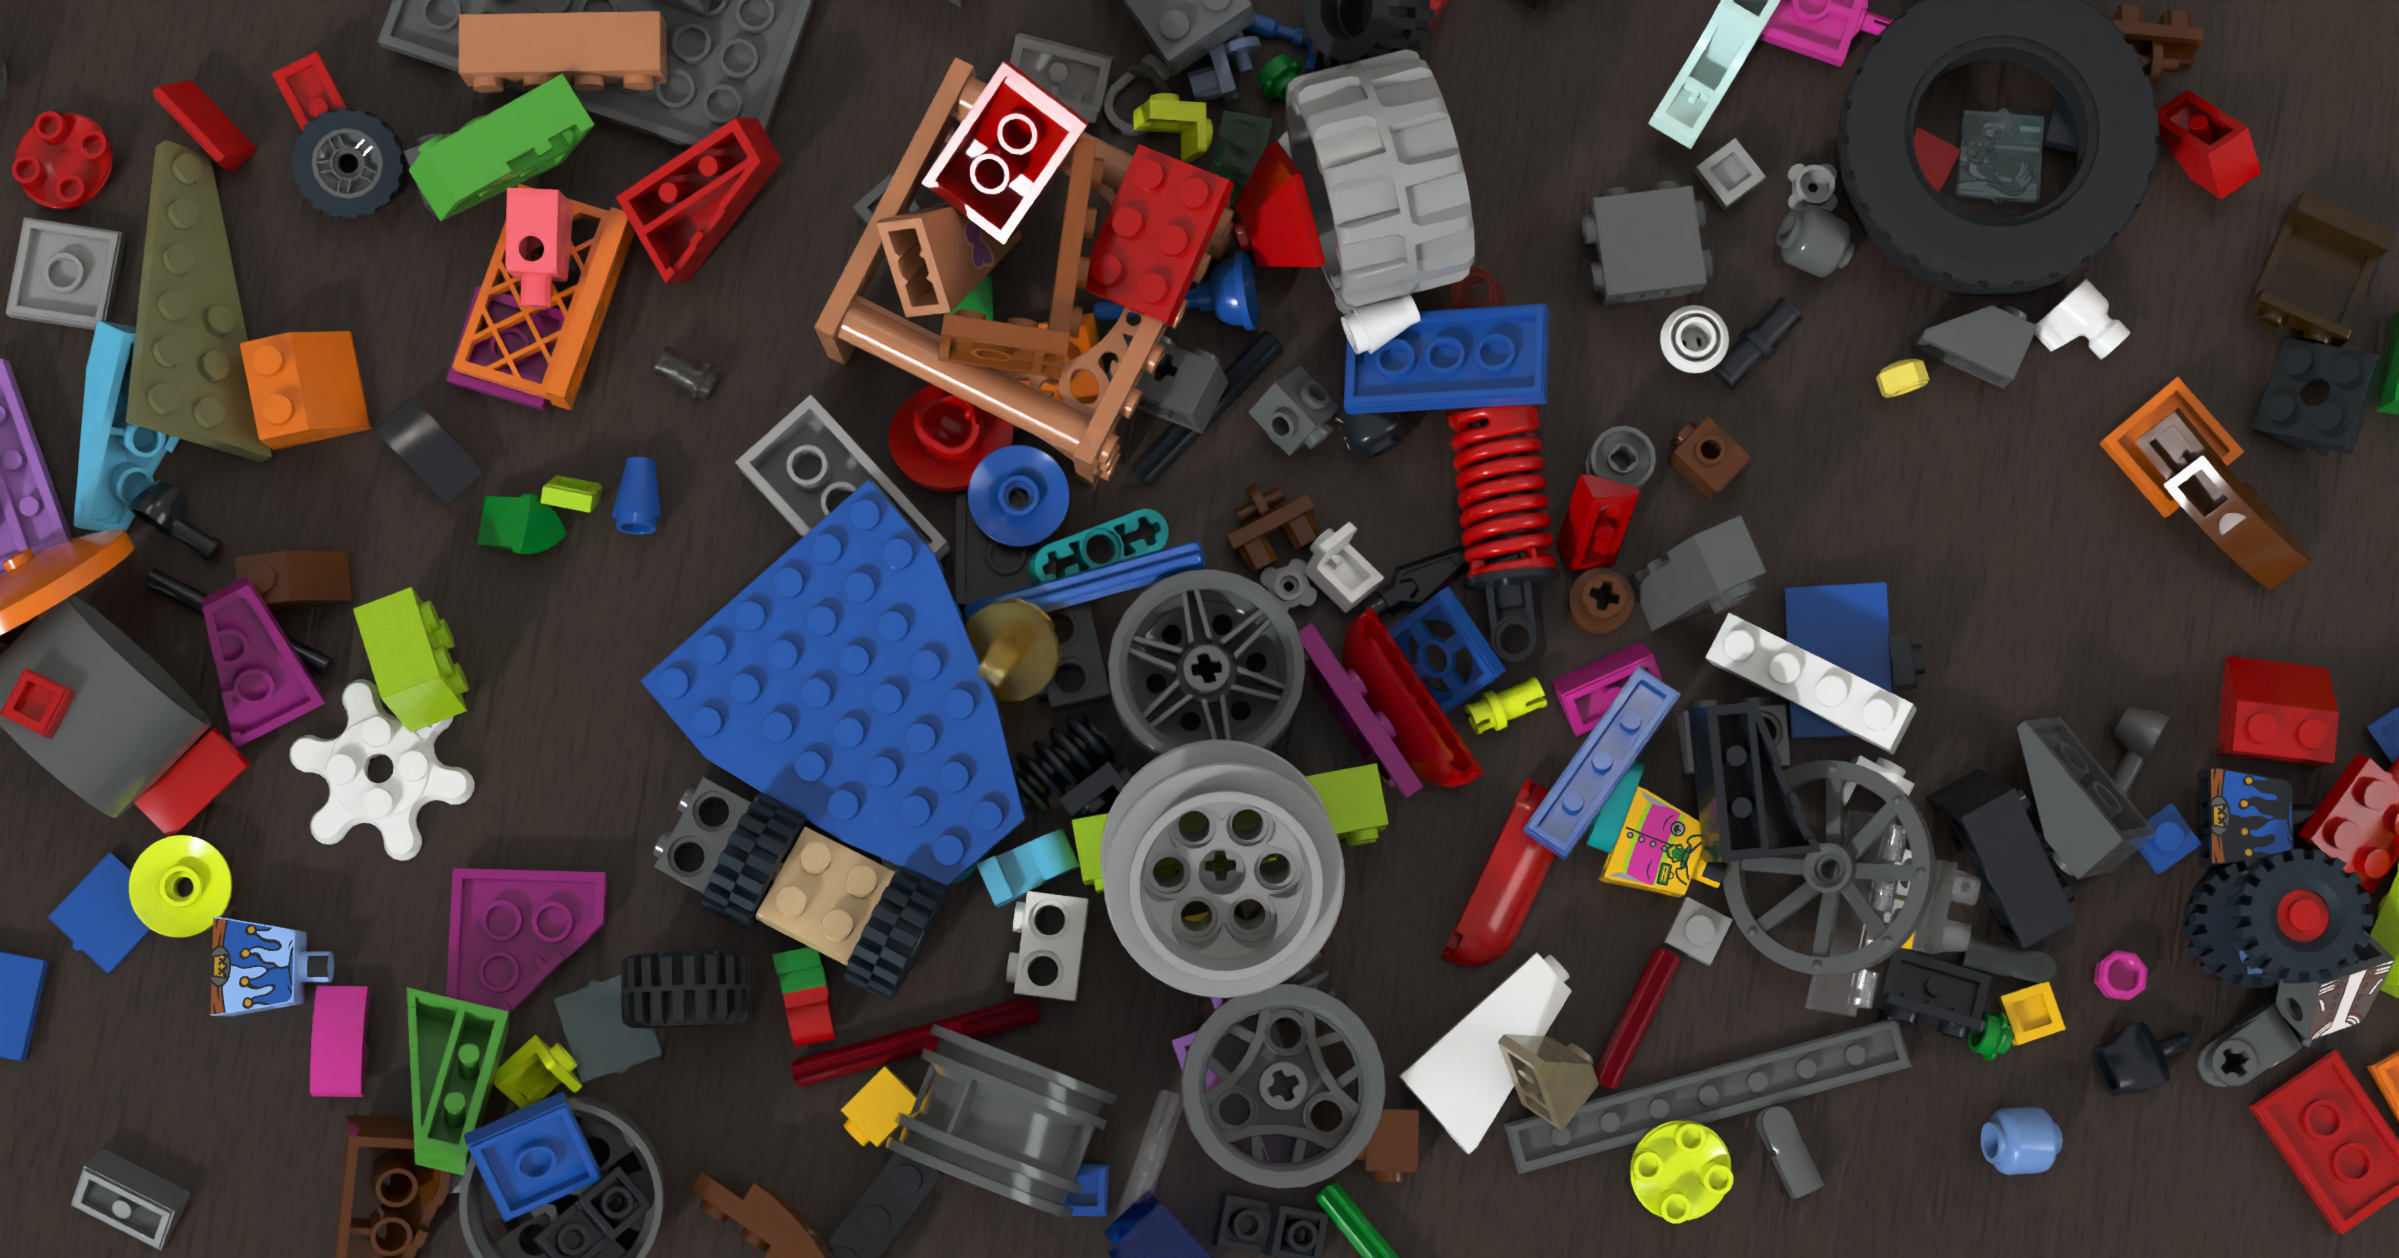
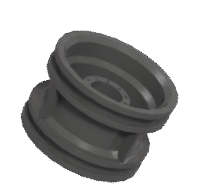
(1191, 604)
(1001, 1122)

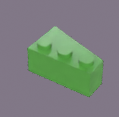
(501, 148)
(452, 1073)

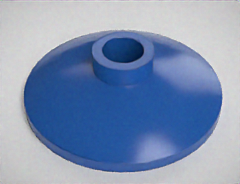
(1015, 469)

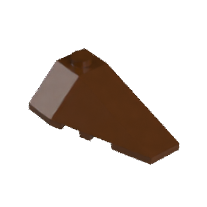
(382, 1192)

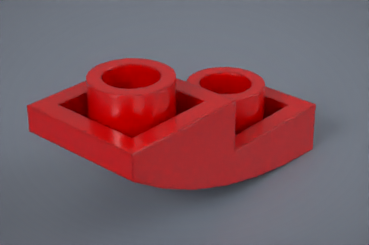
(192, 783)

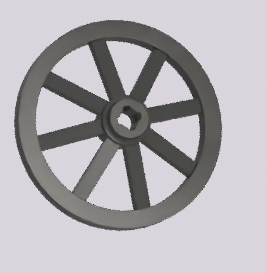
(1816, 871)

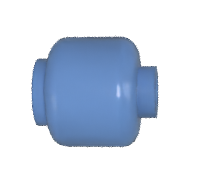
(2021, 1140)

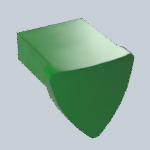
(519, 524)

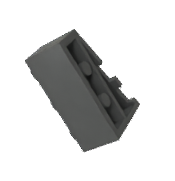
(1702, 572)

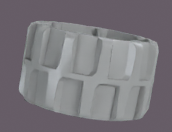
(1381, 177)

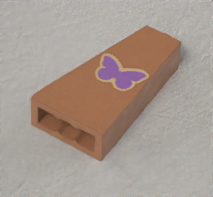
(938, 257)

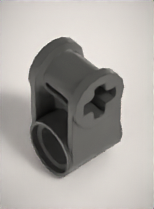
(2254, 1044)

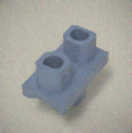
(1217, 79)

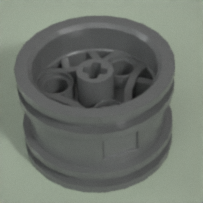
(1312, 1084)

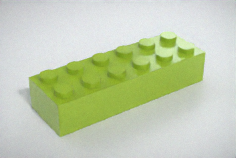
(1349, 795)

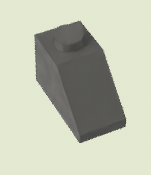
(1982, 343)

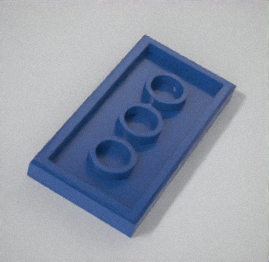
(1455, 362)

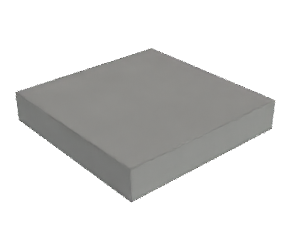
(65, 274)

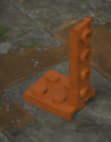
(1019, 342)

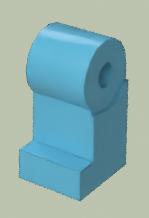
(1028, 867)

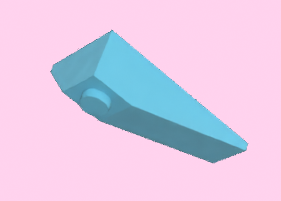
(113, 454)

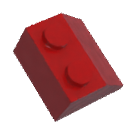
(2277, 713)

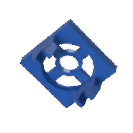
(1485, 663)

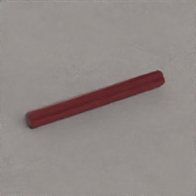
(912, 1041)

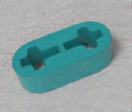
(1610, 819)

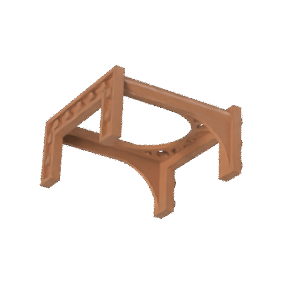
(1075, 429)

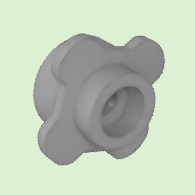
(1820, 175)
(1294, 573)

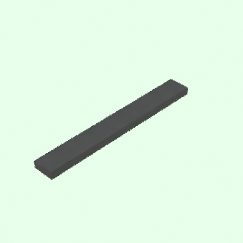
(1711, 1094)

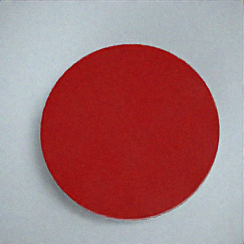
(943, 439)

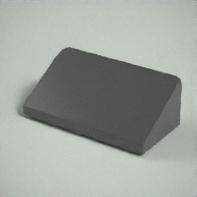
(130, 1198)

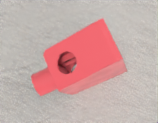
(532, 222)

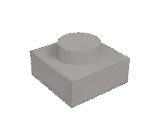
(1729, 174)
(1697, 931)

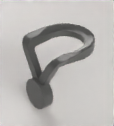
(1148, 67)

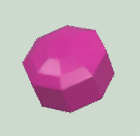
(2120, 975)

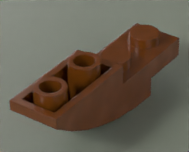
(2220, 503)
(765, 1219)

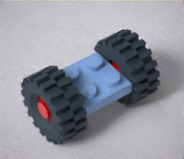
(2278, 919)

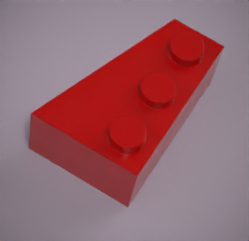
(699, 196)

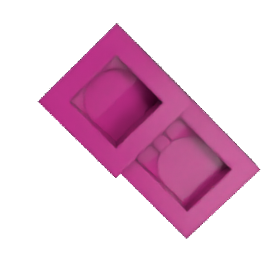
(339, 1040)

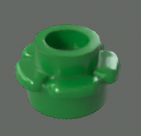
(1276, 76)
(1994, 1039)

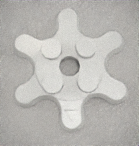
(390, 804)

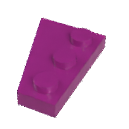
(256, 664)

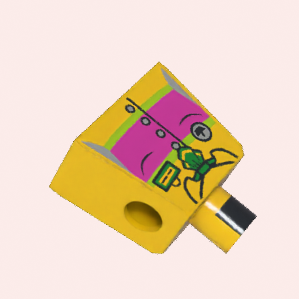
(1659, 850)

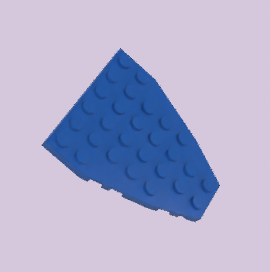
(854, 695)

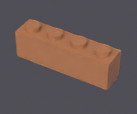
(582, 45)

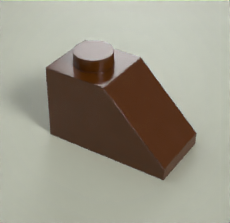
(298, 578)

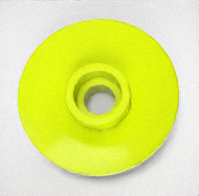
(156, 881)

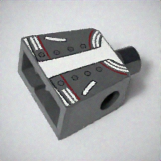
(2335, 1002)

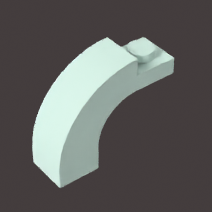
(1711, 68)

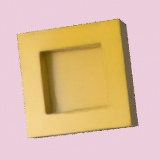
(2031, 1012)

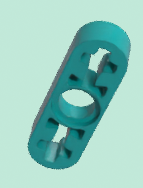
(1126, 524)

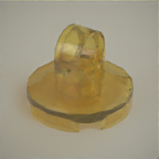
(1015, 648)

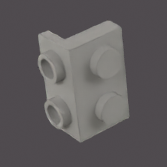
(1067, 72)

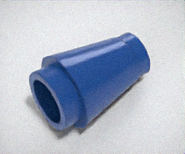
(638, 499)

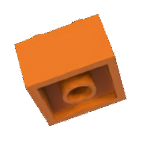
(304, 387)

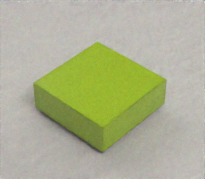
(572, 493)

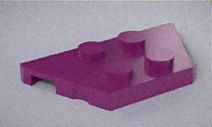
(1344, 698)

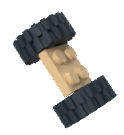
(824, 896)

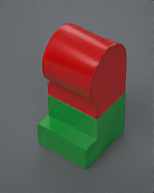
(806, 995)

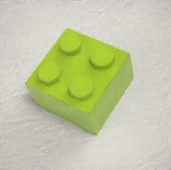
(412, 659)

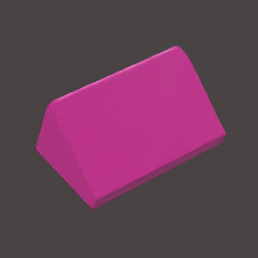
(1593, 687)

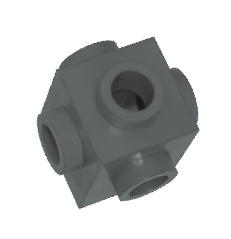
(1295, 411)

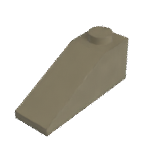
(1549, 1076)

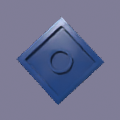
(533, 1156)

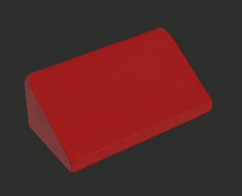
(206, 123)
(1595, 522)

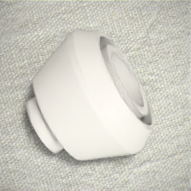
(1689, 326)

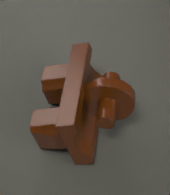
(2160, 45)
(1292, 518)

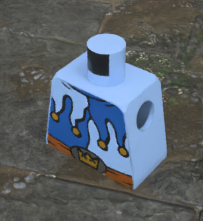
(262, 967)

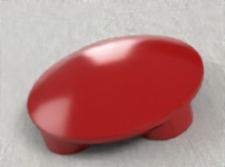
(63, 160)

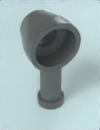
(2139, 733)

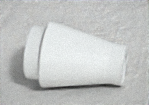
(1379, 322)

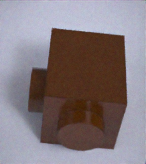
(1707, 456)
(1393, 1146)

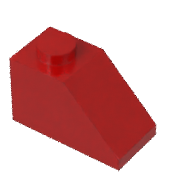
(2208, 144)

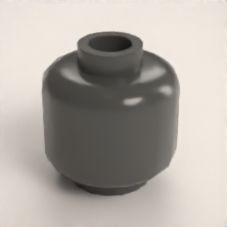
(1815, 240)

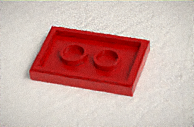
(2333, 1140)

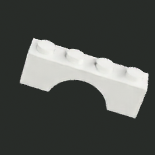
(1811, 683)

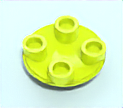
(1681, 1170)

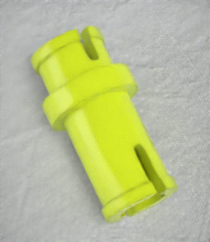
(1498, 708)

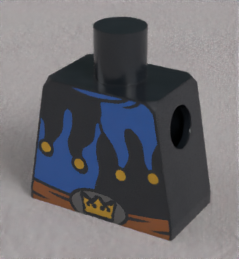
(2245, 816)

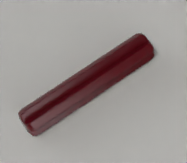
(1636, 1017)

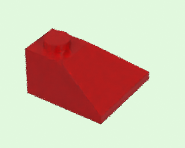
(1277, 215)

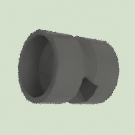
(1621, 456)

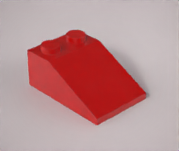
(1006, 153)

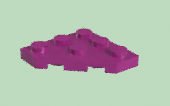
(518, 930)

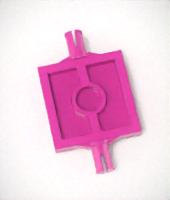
(1821, 27)

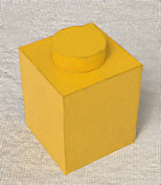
(876, 1106)

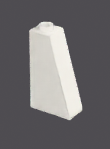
(1464, 1071)

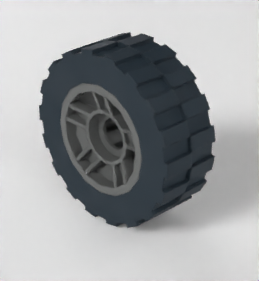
(318, 163)

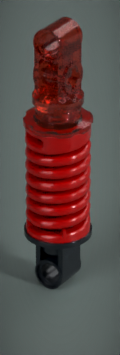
(1499, 505)

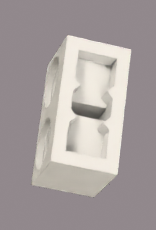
(1063, 947)

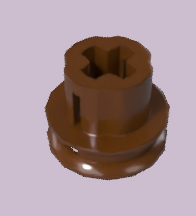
(1583, 607)

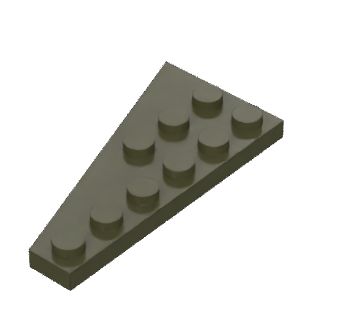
(190, 316)

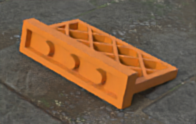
(582, 320)

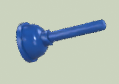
(1228, 293)

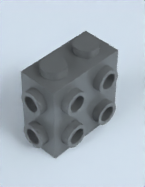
(1646, 243)

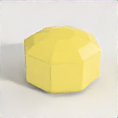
(1902, 377)

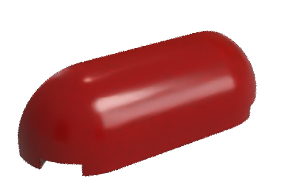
(1395, 689)
(1503, 889)

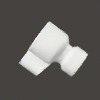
(2082, 314)

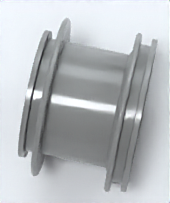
(1221, 951)

